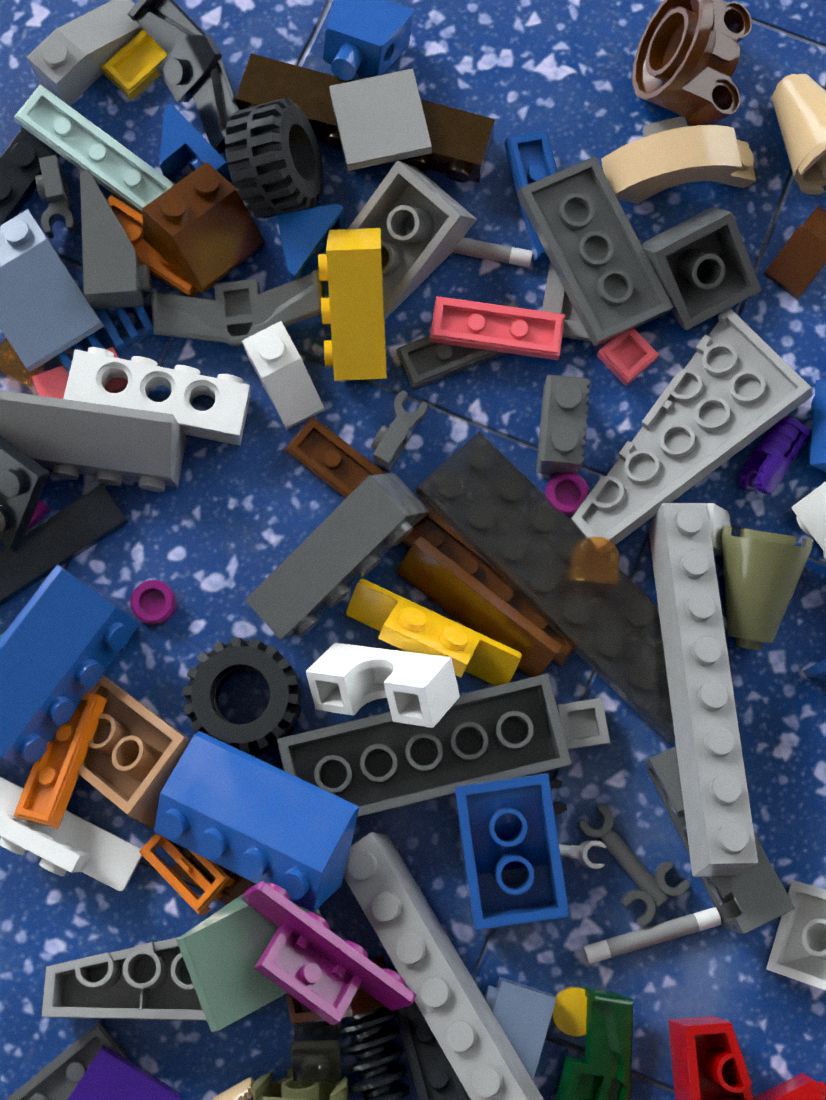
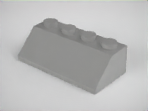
(95, 440)

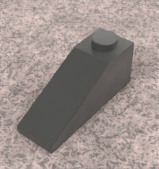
(110, 263)

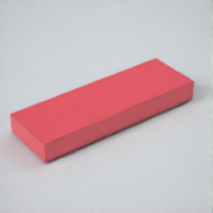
(497, 328)

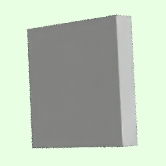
(380, 119)

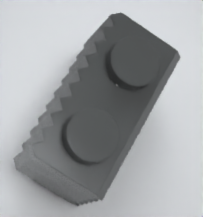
(563, 424)

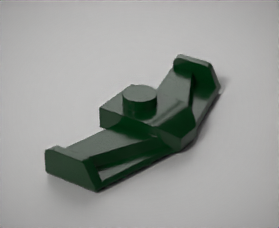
(608, 1054)

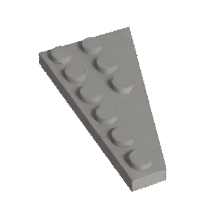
(701, 420)

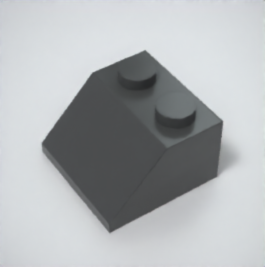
(702, 266)

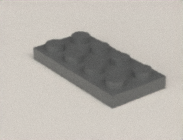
(594, 251)

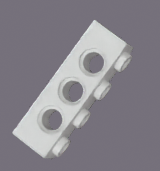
(220, 423)

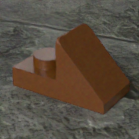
(801, 256)

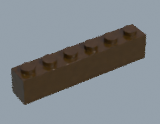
(457, 136)

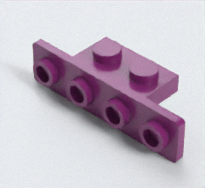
(317, 963)

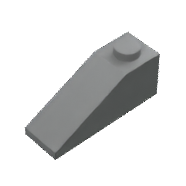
(75, 51)

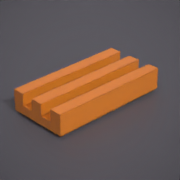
(212, 890)

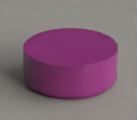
(567, 492)
(153, 602)

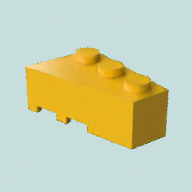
(354, 304)

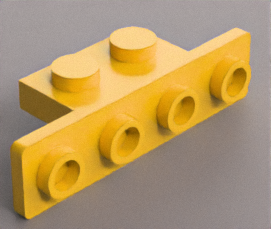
(427, 632)

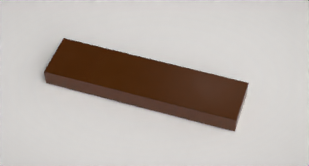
(476, 605)

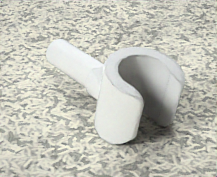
(580, 852)

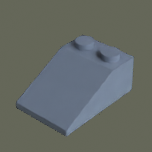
(38, 297)

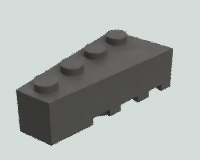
(336, 554)
(741, 899)

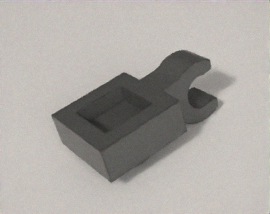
(53, 187)
(391, 441)

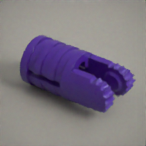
(773, 456)

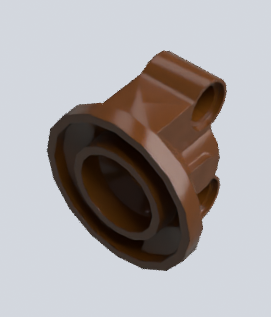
(691, 57)

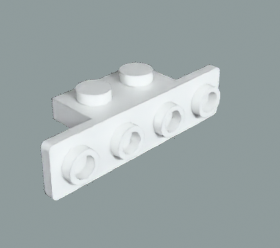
(72, 847)

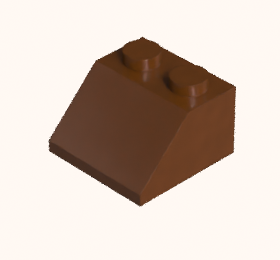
(201, 227)

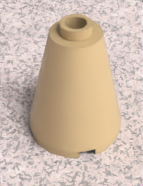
(802, 121)

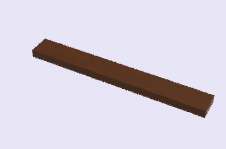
(346, 469)

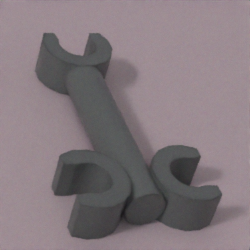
(653, 889)

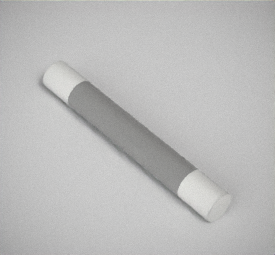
(492, 251)
(652, 935)

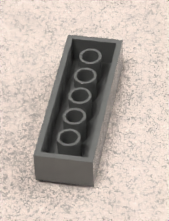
(394, 765)

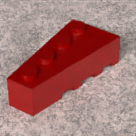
(707, 1060)

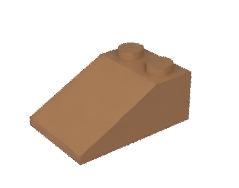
(131, 753)

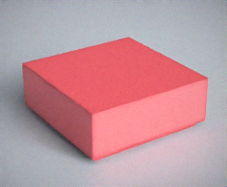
(627, 356)

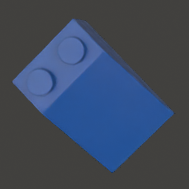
(511, 852)

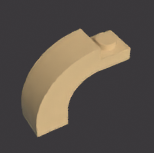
(678, 158)

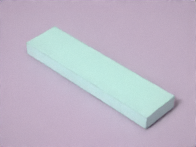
(91, 149)

